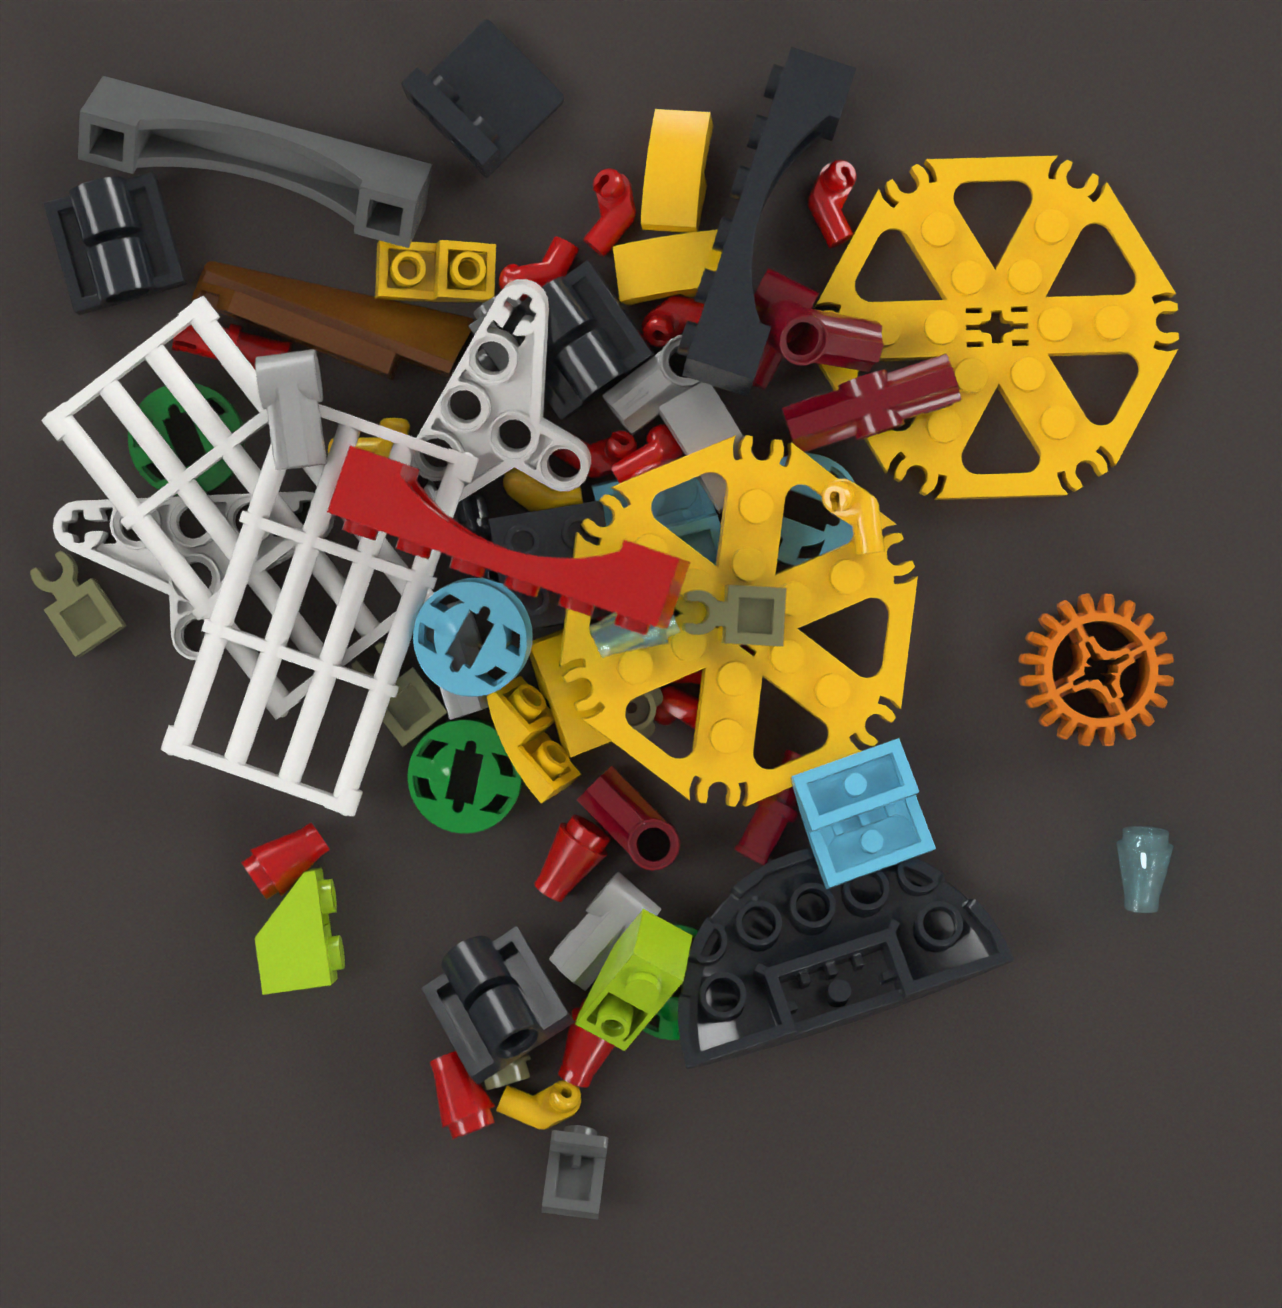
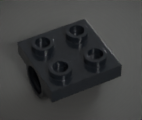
(114, 242)
(588, 339)
(546, 535)
(495, 1002)

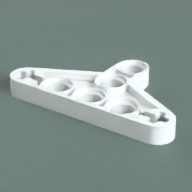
(503, 396)
(137, 562)

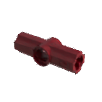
(872, 404)

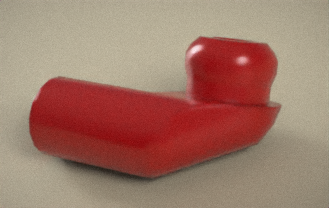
(616, 210)
(553, 265)
(670, 319)
(660, 450)
(603, 453)
(677, 705)

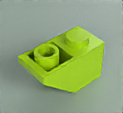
(297, 940)
(636, 980)

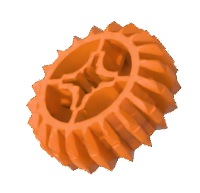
(1107, 692)

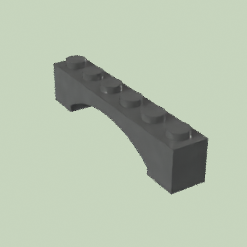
(144, 127)

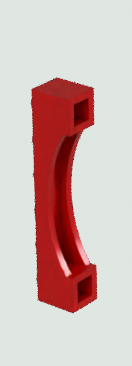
(385, 497)

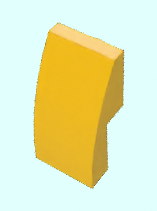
(675, 171)
(664, 266)
(436, 271)
(521, 724)
(574, 733)

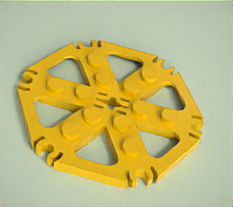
(1051, 324)
(730, 674)

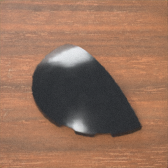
(807, 958)

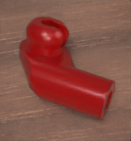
(828, 199)

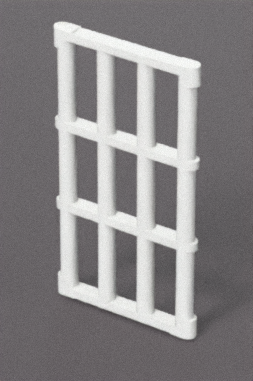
(182, 482)
(274, 646)

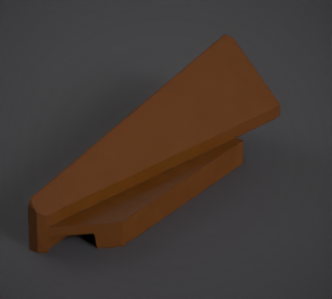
(338, 321)

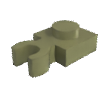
(81, 611)
(747, 615)
(414, 706)

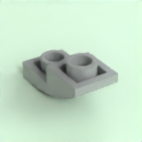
(698, 421)

